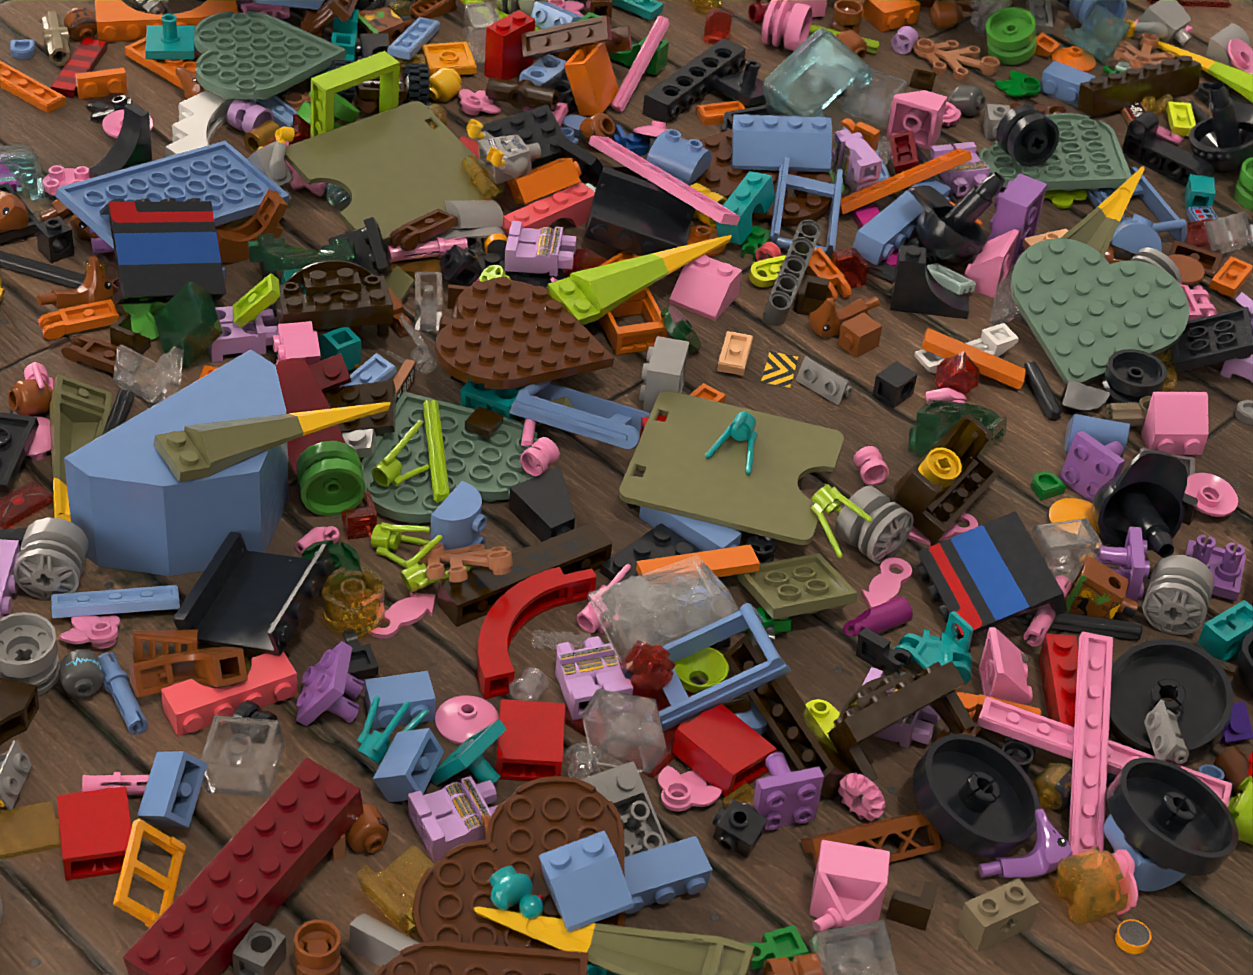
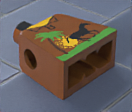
(382, 21)
(1099, 592)

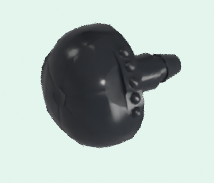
(1226, 135)
(949, 229)
(1145, 497)

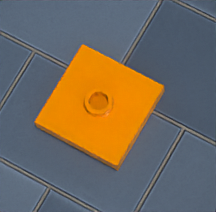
(449, 55)

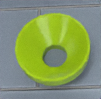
(704, 663)

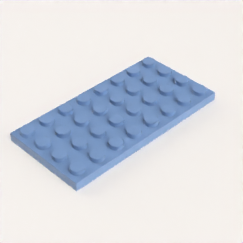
(207, 173)

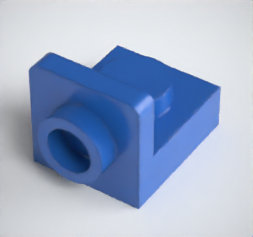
(633, 141)

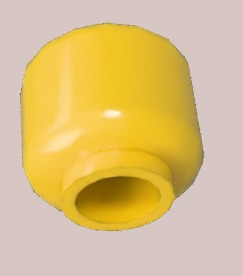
(444, 85)

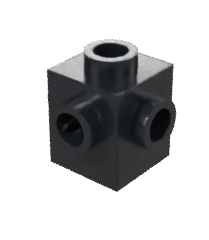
(460, 266)
(738, 827)

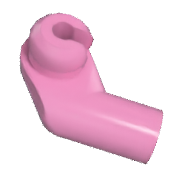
(946, 394)
(316, 535)

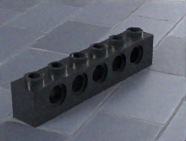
(693, 81)

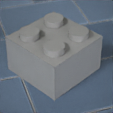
(665, 370)

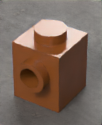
(859, 335)

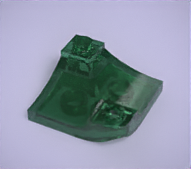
(282, 256)
(940, 416)

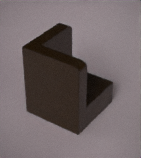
(812, 294)
(122, 333)
(911, 909)

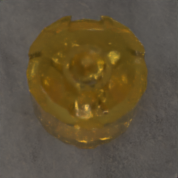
(354, 600)
(1090, 885)

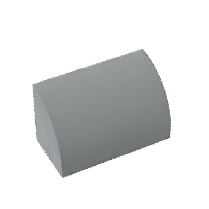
(1218, 44)
(475, 213)
(376, 940)

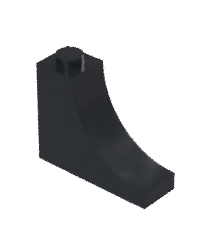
(131, 145)
(917, 290)

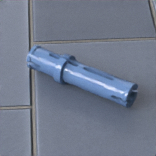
(117, 684)

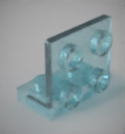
(1099, 33)

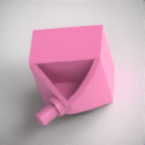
(848, 885)

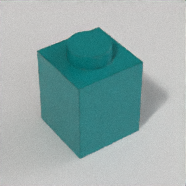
(1199, 191)

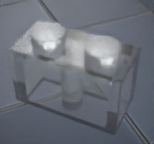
(1228, 232)
(428, 300)

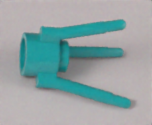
(740, 429)
(376, 745)

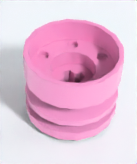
(786, 24)

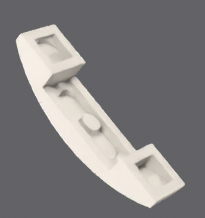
(993, 340)

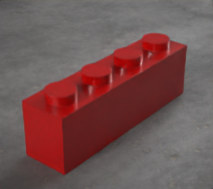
(1059, 676)

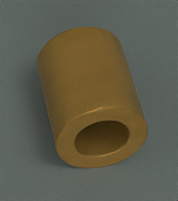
(261, 135)

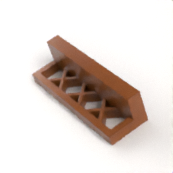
(880, 829)

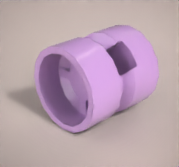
(247, 115)

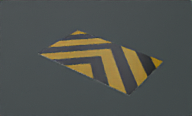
(779, 369)

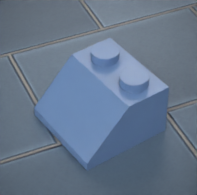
(586, 881)

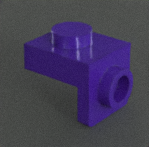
(1239, 725)

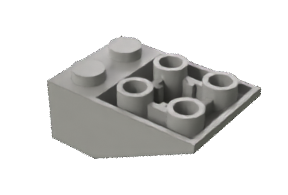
(631, 800)

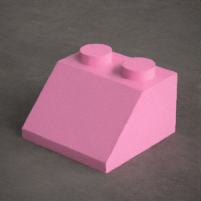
(918, 113)
(992, 263)
(706, 287)
(1177, 423)
(1003, 671)

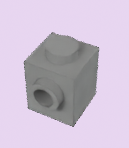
(992, 118)

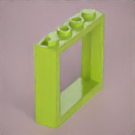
(347, 76)

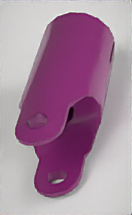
(881, 617)

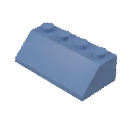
(764, 141)

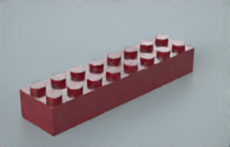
(249, 875)

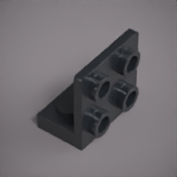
(369, 248)

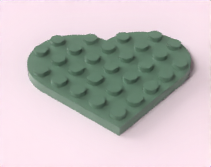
(257, 55)
(1083, 159)
(1094, 308)
(482, 462)

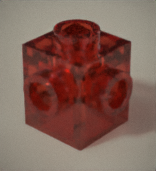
(957, 374)
(648, 666)

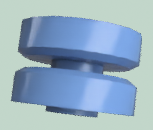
(1082, 8)

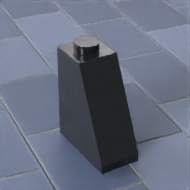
(543, 505)

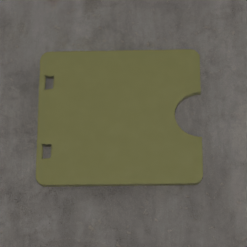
(389, 166)
(718, 489)

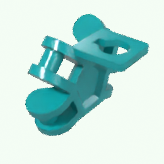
(946, 648)

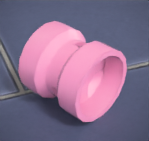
(540, 456)
(868, 461)

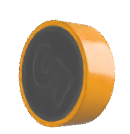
(495, 243)
(1133, 936)

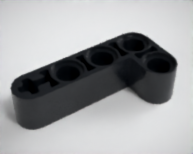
(1161, 156)

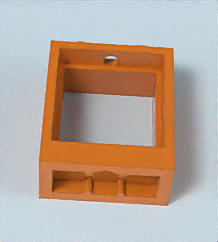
(545, 180)
(637, 336)

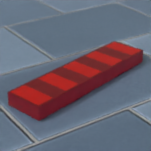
(82, 61)

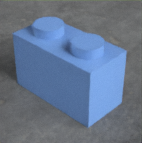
(1063, 82)
(395, 691)
(408, 764)
(172, 789)

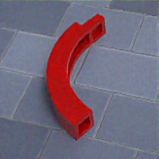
(513, 612)

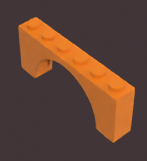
(122, 23)

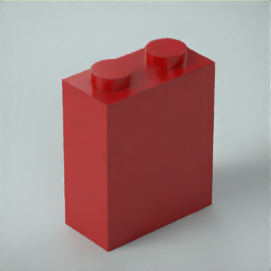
(504, 46)
(532, 741)
(722, 749)
(94, 832)

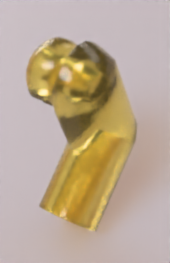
(1157, 106)

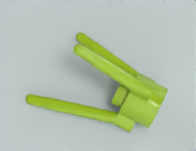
(389, 469)
(828, 501)
(388, 537)
(415, 575)

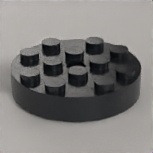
(1175, 672)
(1002, 799)
(1200, 823)

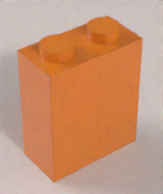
(891, 14)
(591, 79)

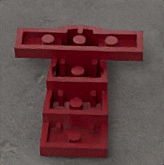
(303, 391)

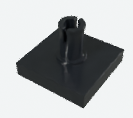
(743, 85)
(587, 162)

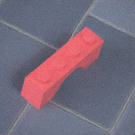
(570, 203)
(193, 705)

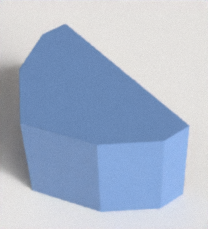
(147, 518)

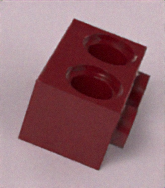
(904, 151)

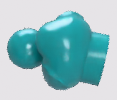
(515, 888)

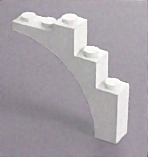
(198, 122)

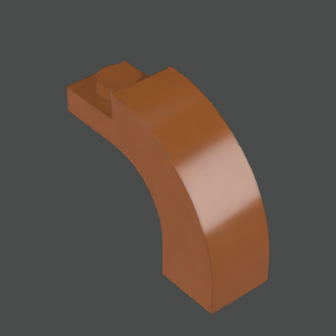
(234, 240)
(206, 666)

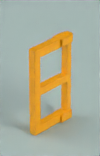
(132, 865)

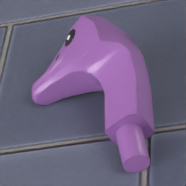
(1042, 860)

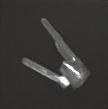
(424, 358)

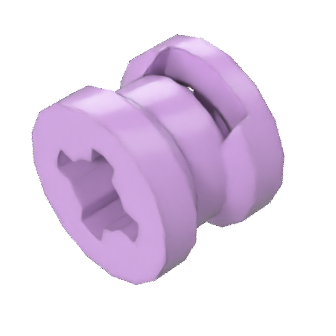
(905, 45)

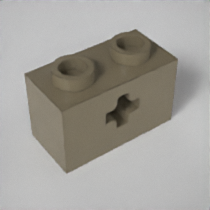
(998, 915)

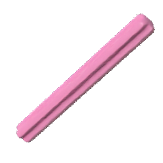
(640, 64)

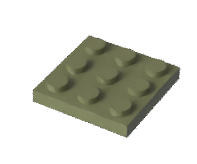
(798, 586)

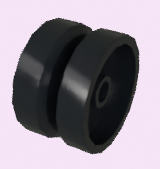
(1027, 135)
(1132, 375)

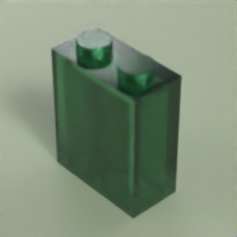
(188, 322)

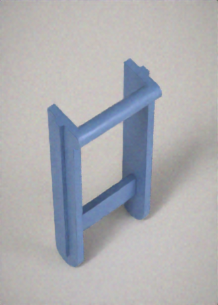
(811, 186)
(1168, 219)
(590, 418)
(687, 707)

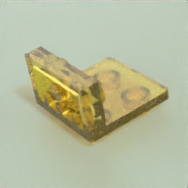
(396, 887)

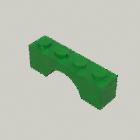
(657, 62)

